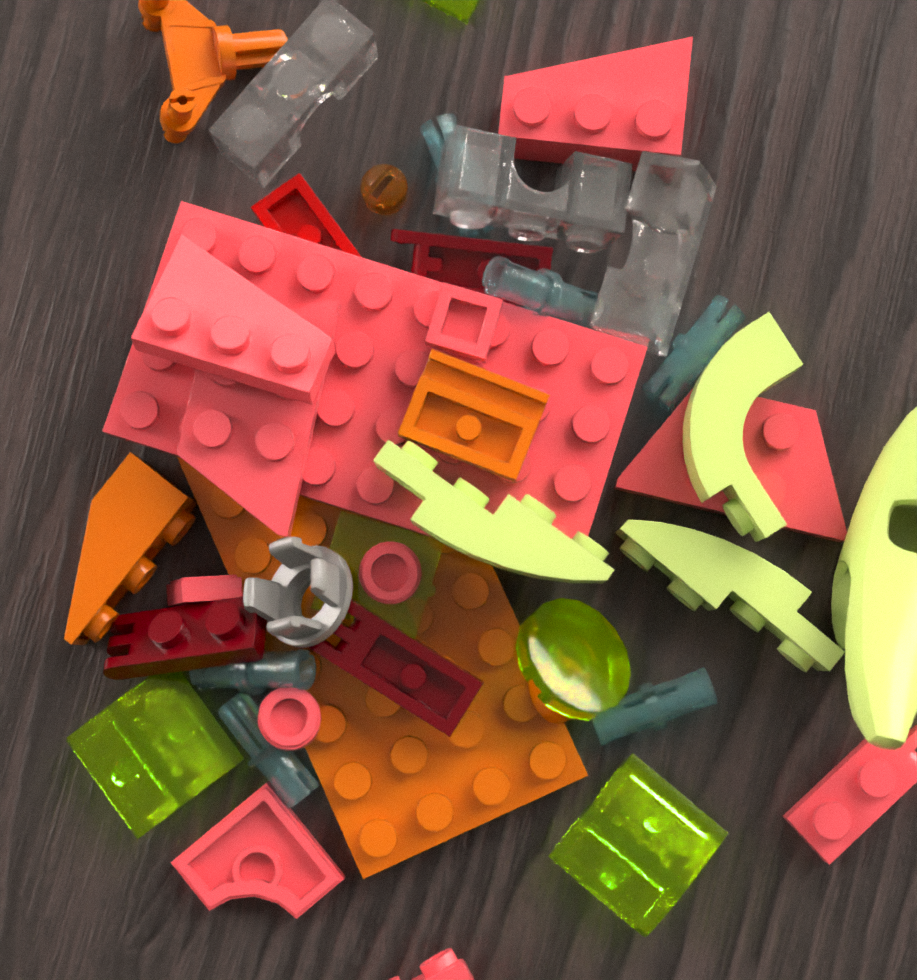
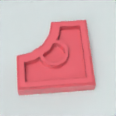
(259, 854)

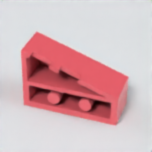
(601, 105)

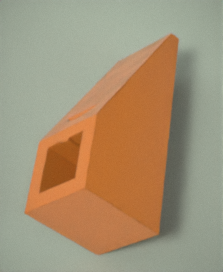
(122, 536)

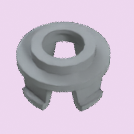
(281, 597)

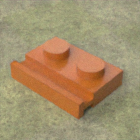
(473, 415)

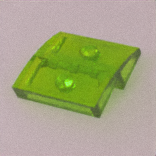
(154, 750)
(638, 845)

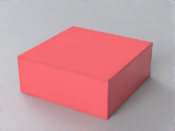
(464, 322)

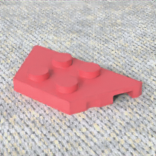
(252, 438)
(783, 452)

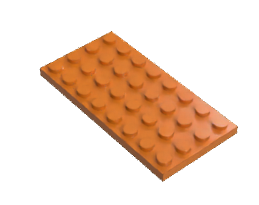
(383, 769)

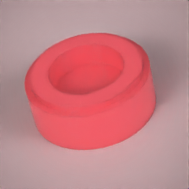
(390, 572)
(289, 718)

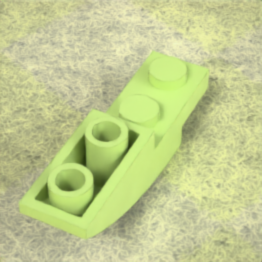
(512, 539)
(711, 568)

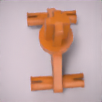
(201, 59)

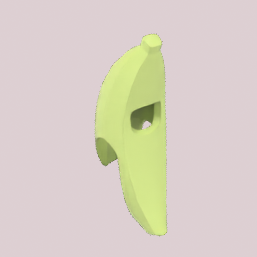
(878, 595)

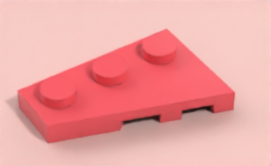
(230, 328)

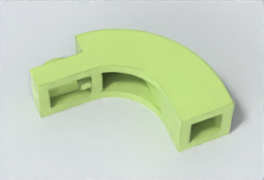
(715, 420)

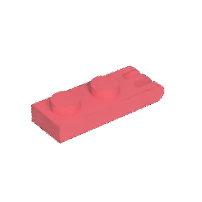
(854, 796)

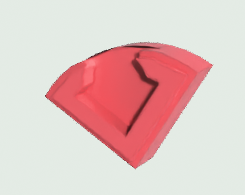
(203, 589)

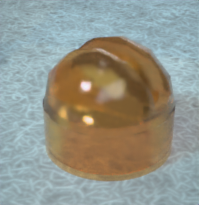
(394, 194)

